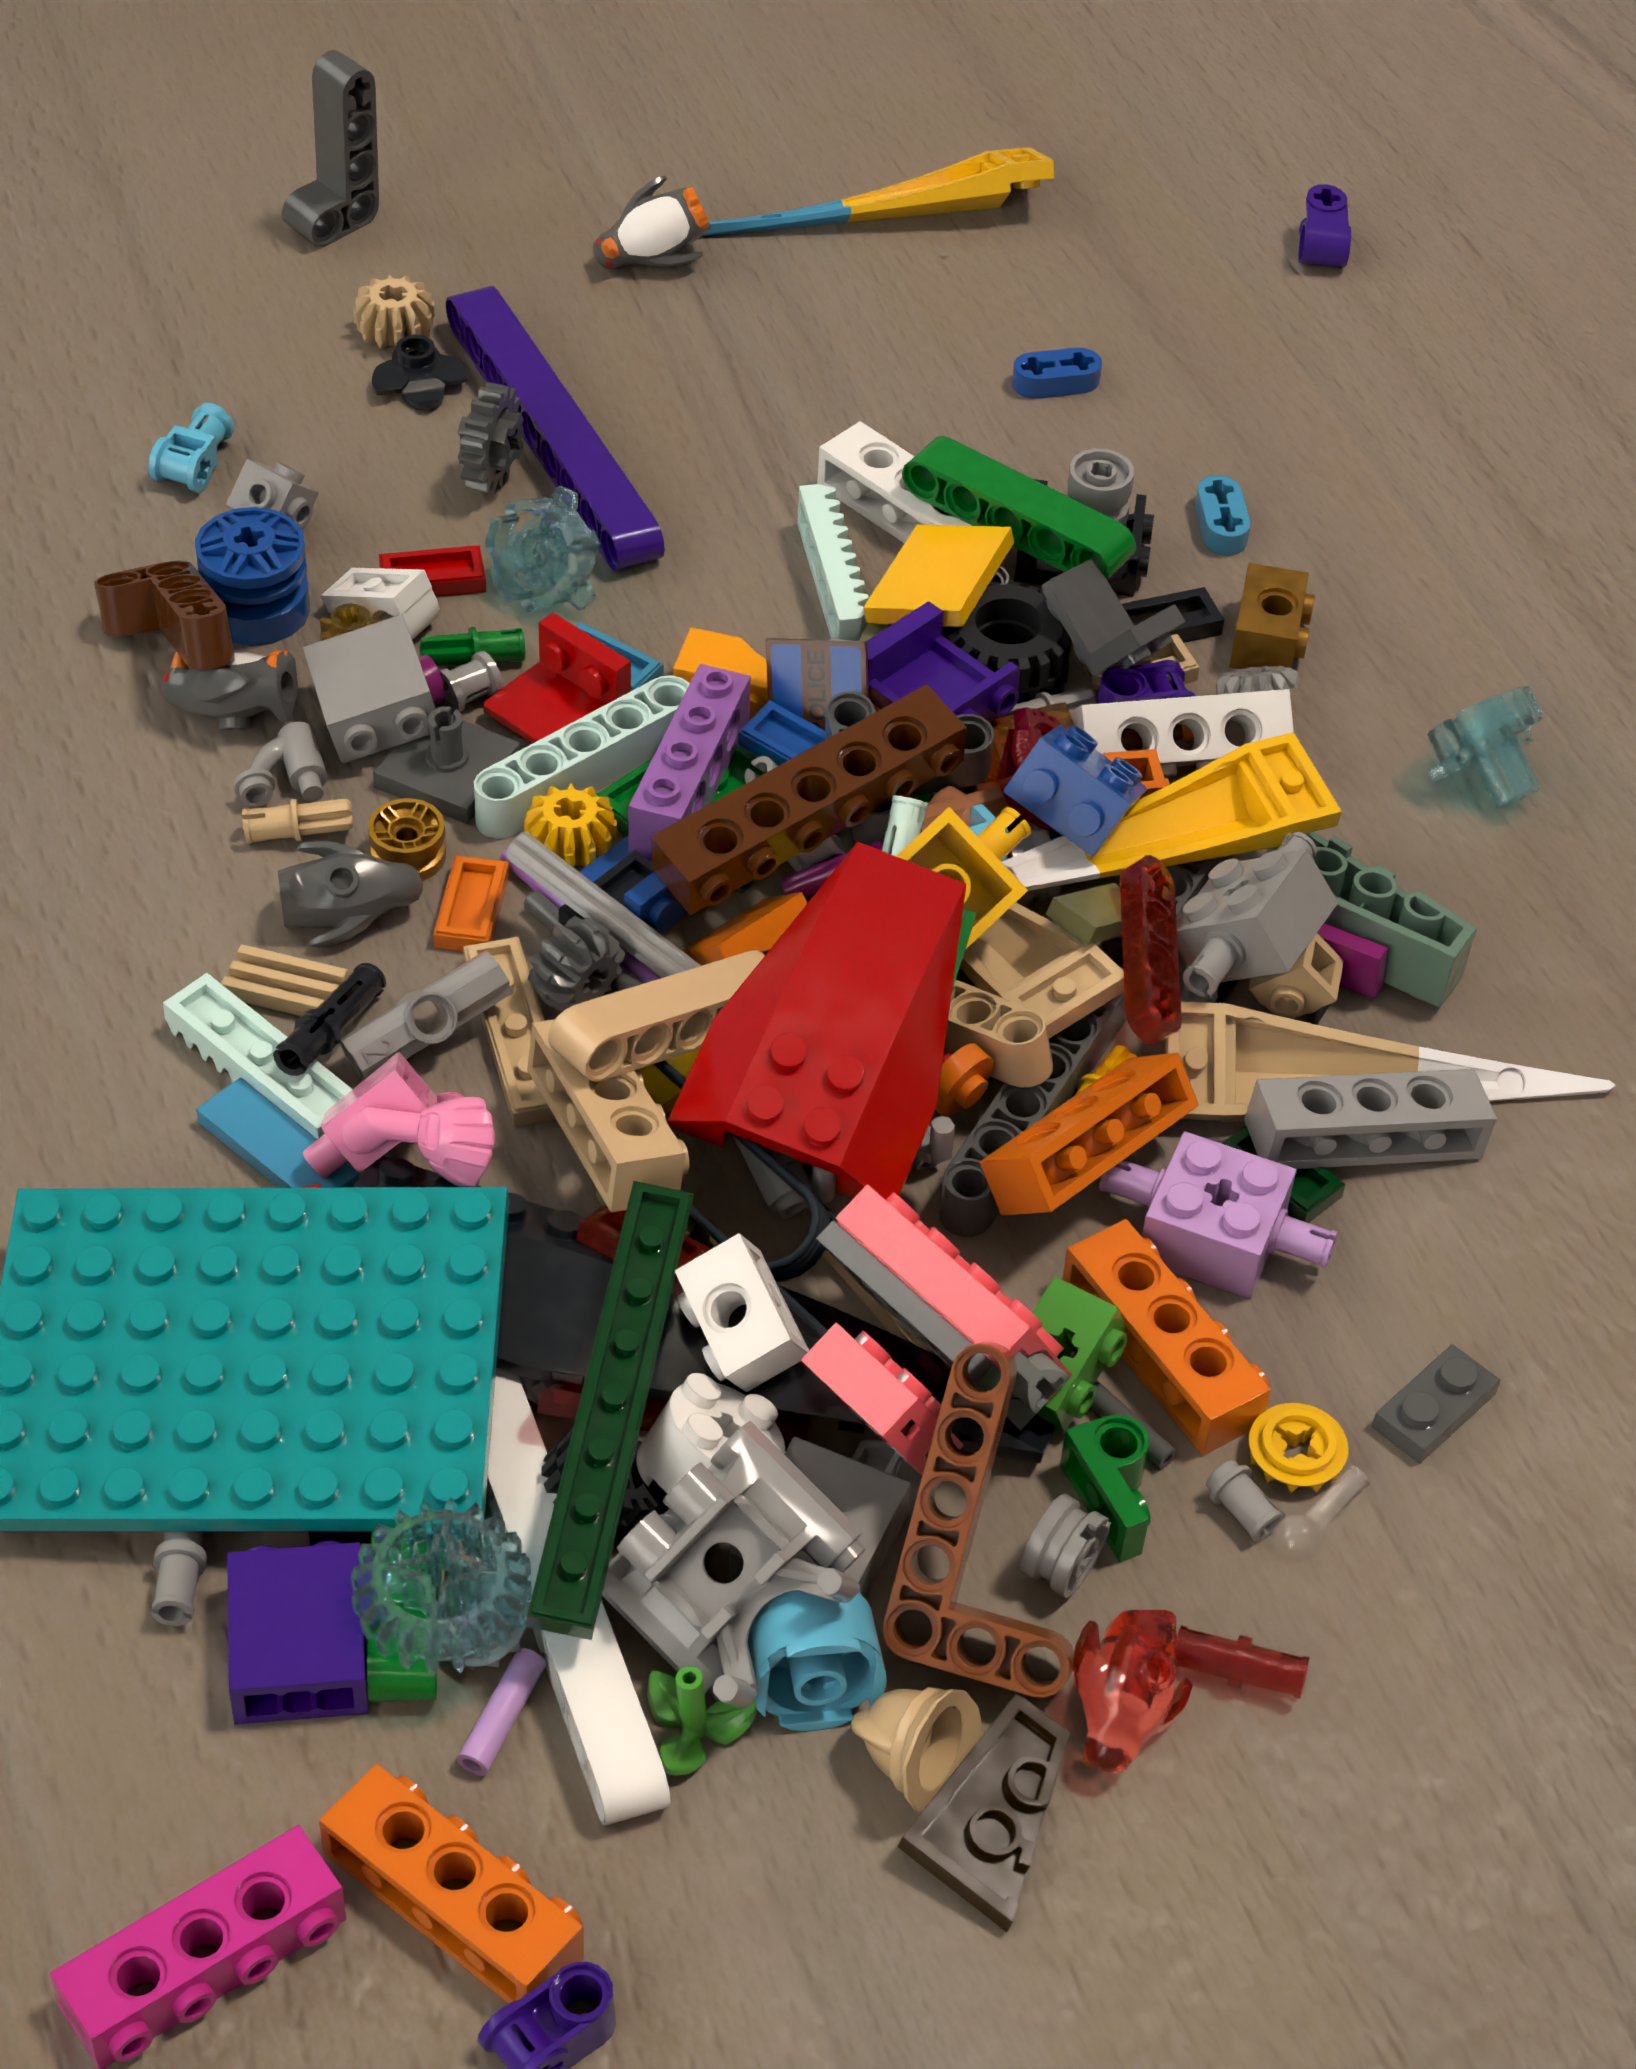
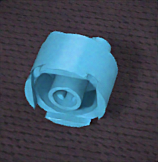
(815, 1660)

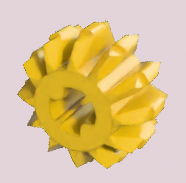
(572, 824)

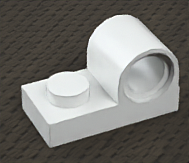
(387, 595)

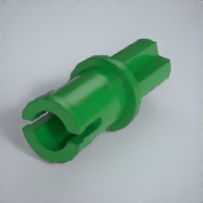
(459, 648)

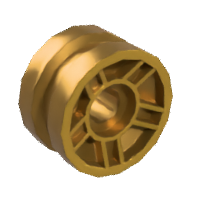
(409, 834)

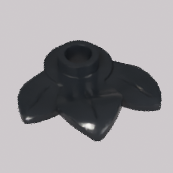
(418, 373)

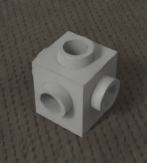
(274, 489)

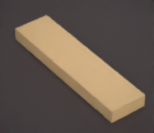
(509, 1032)

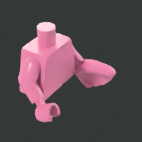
(400, 1107)

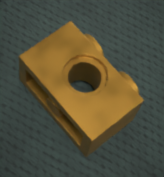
(1270, 618)

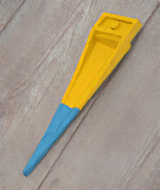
(964, 186)

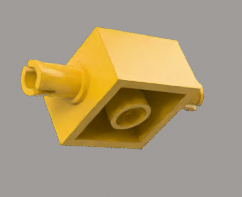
(957, 852)

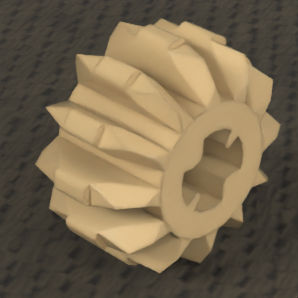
(393, 310)

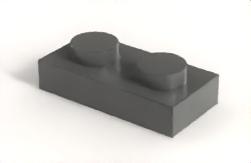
(1435, 1403)

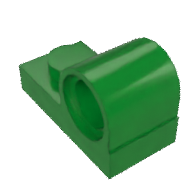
(1110, 1482)

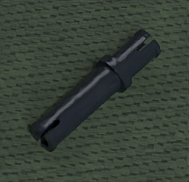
(321, 1028)

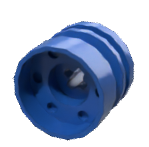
(257, 571)

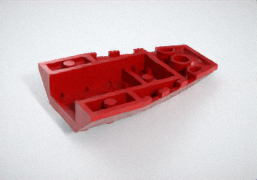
(839, 1028)

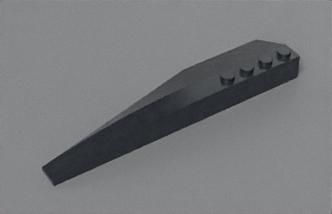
(557, 1297)

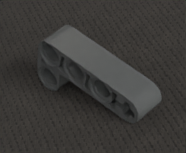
(346, 154)

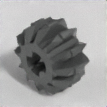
(576, 963)

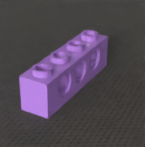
(691, 754)

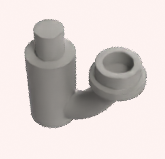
(303, 762)

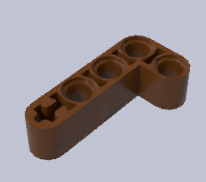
(170, 599)

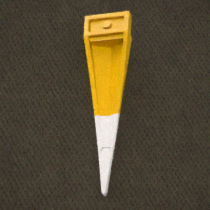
(1217, 811)

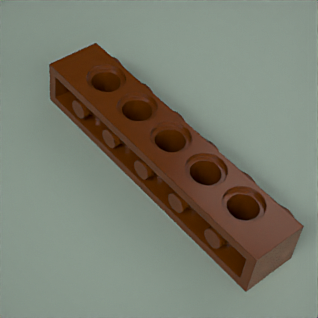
(808, 799)

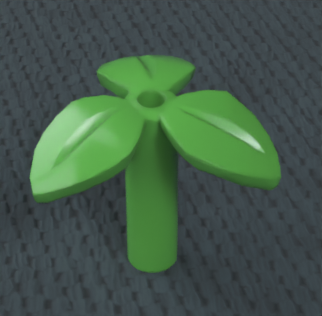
(681, 1704)

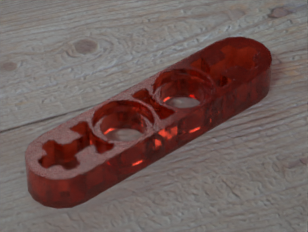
(1150, 950)

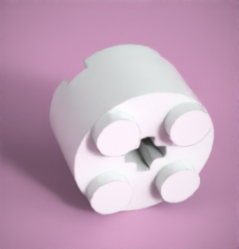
(695, 1426)

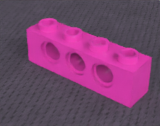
(216, 1912)

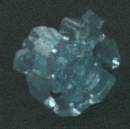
(551, 551)
(1491, 740)

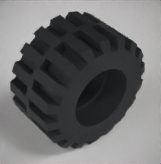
(1018, 628)

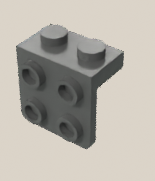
(1100, 624)

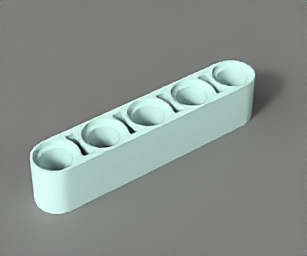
(584, 752)

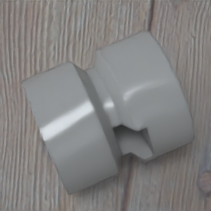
(1102, 482)

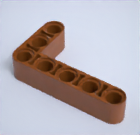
(955, 1537)

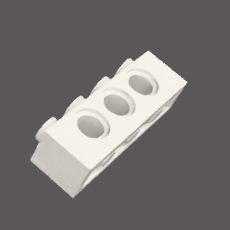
(870, 481)
(1259, 713)

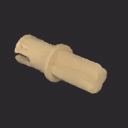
(296, 820)

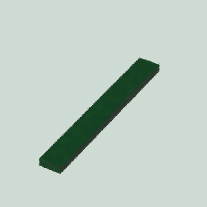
(610, 1413)

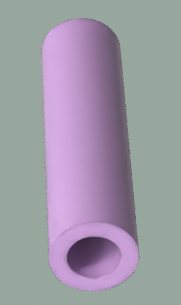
(501, 1712)

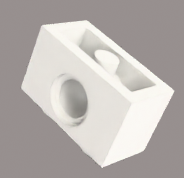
(765, 1338)

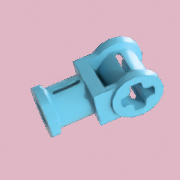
(191, 452)

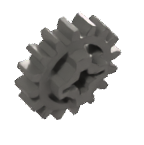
(490, 437)

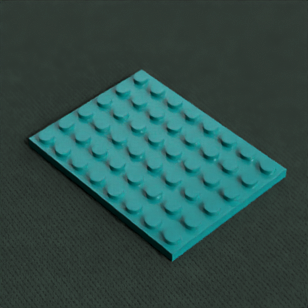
(247, 1356)

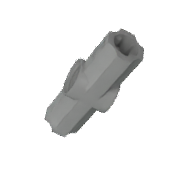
(457, 998)

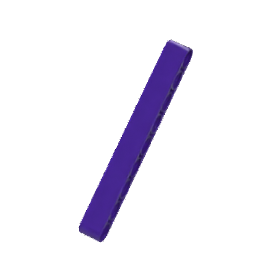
(556, 428)

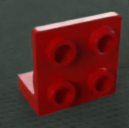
(566, 684)

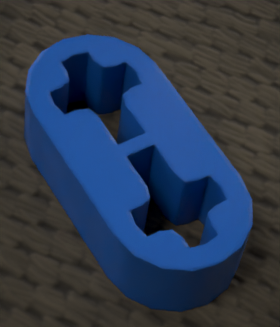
(1056, 372)

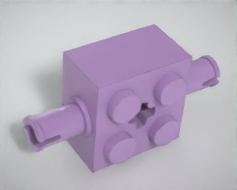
(1219, 1213)

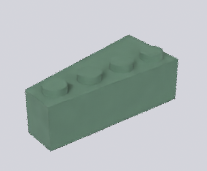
(1423, 938)

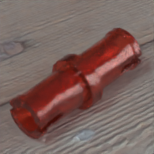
(1241, 1661)

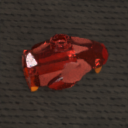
(1127, 1685)

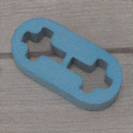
(1214, 516)

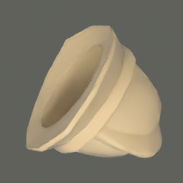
(919, 1737)

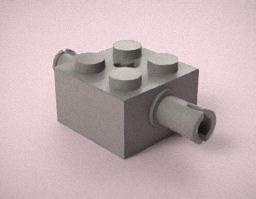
(1254, 916)

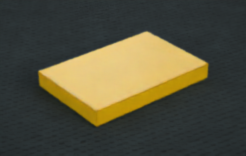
(943, 567)

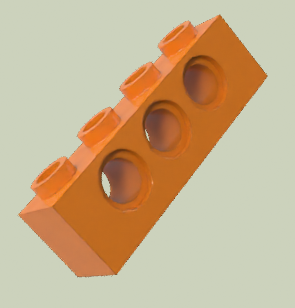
(1089, 1134)
(1170, 1337)
(386, 1809)

